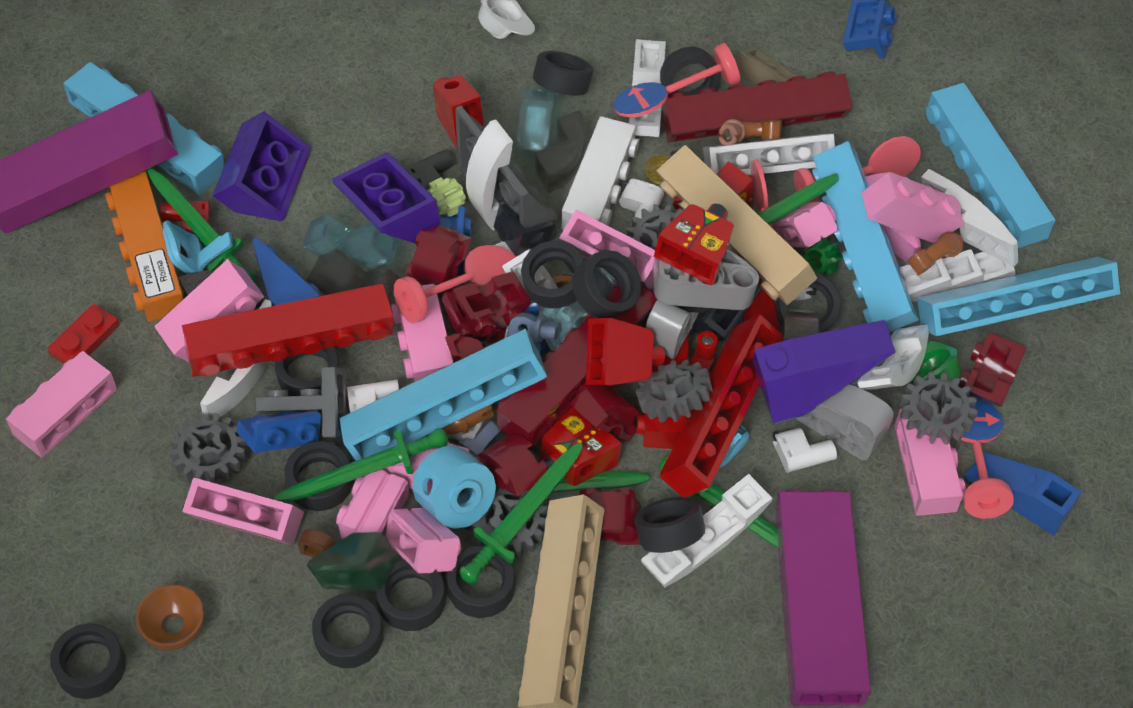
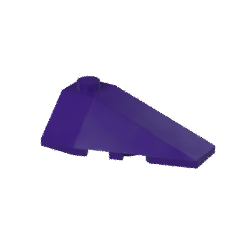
(812, 368)

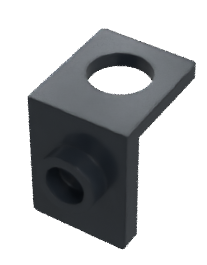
(514, 233)

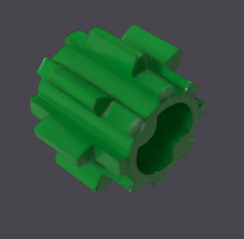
(823, 257)

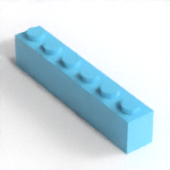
(197, 164)
(989, 164)
(866, 241)
(1019, 295)
(444, 396)

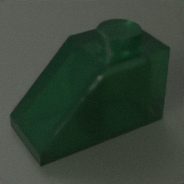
(355, 562)

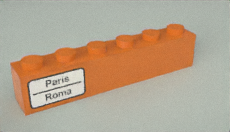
(144, 246)

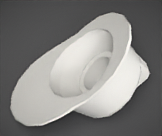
(504, 17)

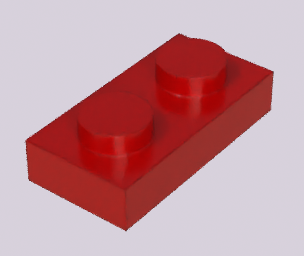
(84, 334)

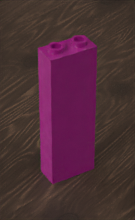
(83, 160)
(821, 599)

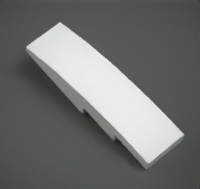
(647, 66)
(980, 225)
(955, 273)

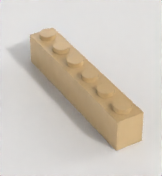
(752, 239)
(562, 604)

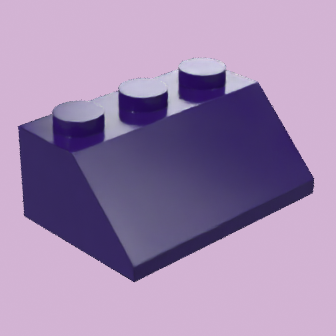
(262, 169)
(389, 197)

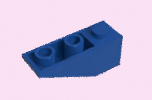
(281, 281)
(1036, 492)

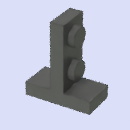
(331, 402)

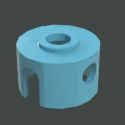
(451, 472)

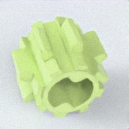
(448, 195)

